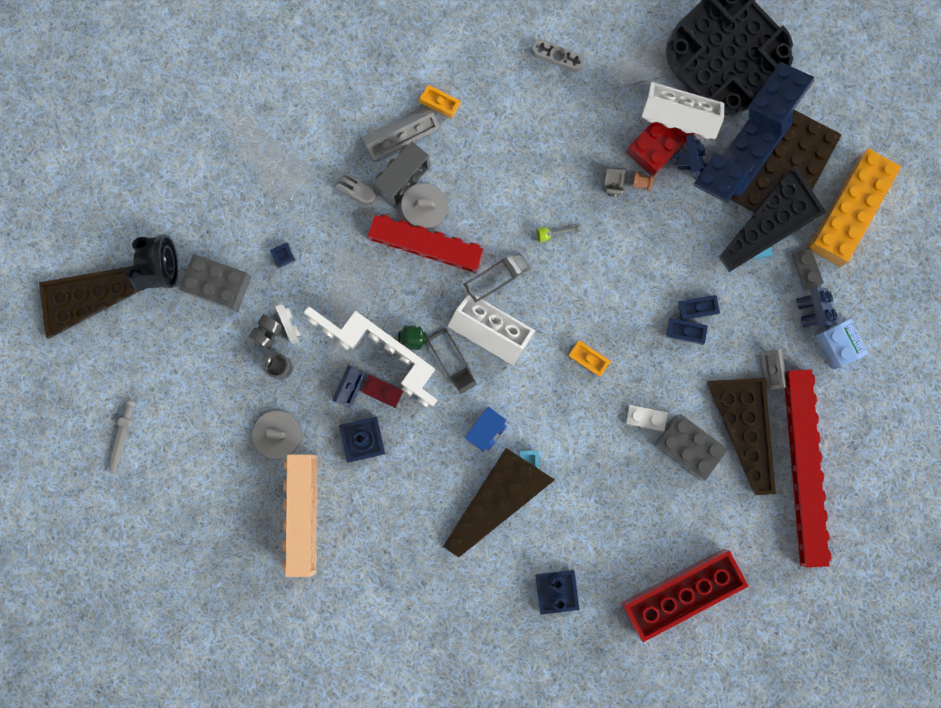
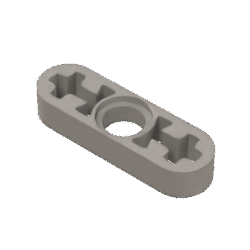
(555, 48)

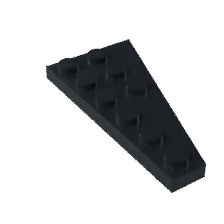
(780, 215)

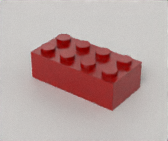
(657, 146)

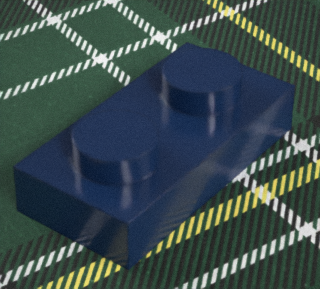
(699, 307)
(686, 331)
(349, 386)

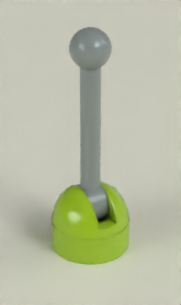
(544, 233)

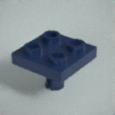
(362, 439)

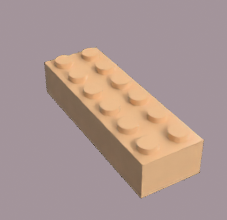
(300, 515)

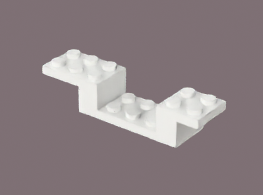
(355, 330)

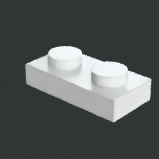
(285, 316)
(646, 418)

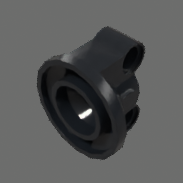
(153, 263)

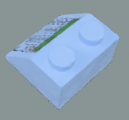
(842, 344)

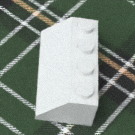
(683, 111)
(491, 329)

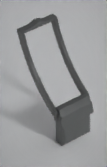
(515, 265)
(461, 380)

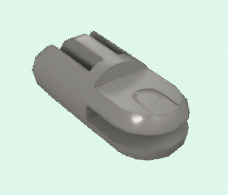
(356, 190)

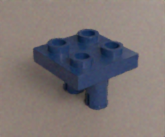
(824, 313)
(557, 592)

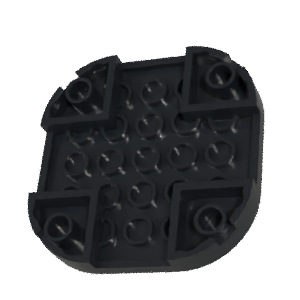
(727, 51)

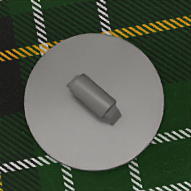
(424, 205)
(276, 434)

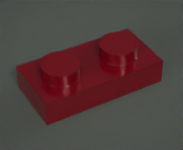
(382, 391)

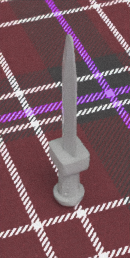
(124, 424)

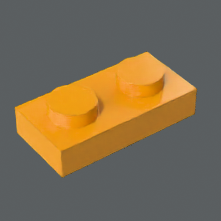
(439, 101)
(589, 358)

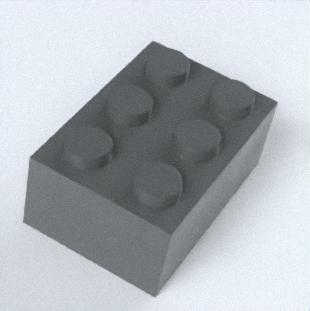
(402, 173)
(215, 282)
(690, 447)

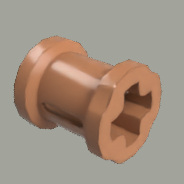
(642, 181)

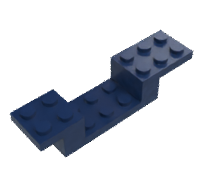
(768, 122)

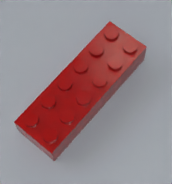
(684, 594)

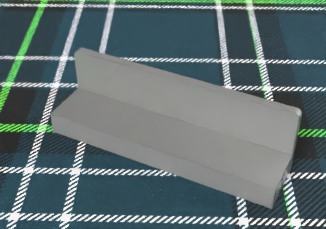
(400, 132)

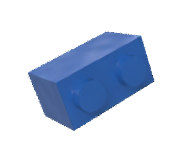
(486, 429)

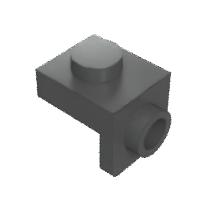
(614, 181)

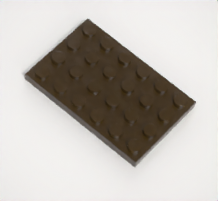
(804, 145)

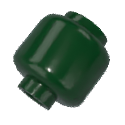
(412, 337)

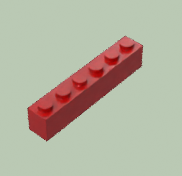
(425, 243)

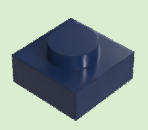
(282, 255)

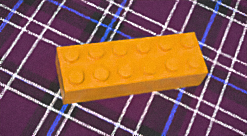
(854, 207)

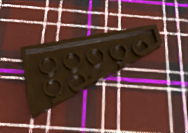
(80, 297)
(746, 419)
(502, 494)

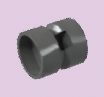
(266, 324)
(277, 366)

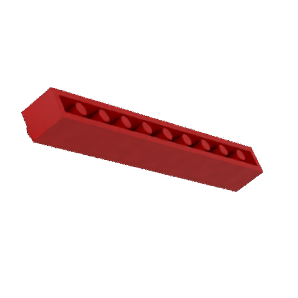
(806, 469)

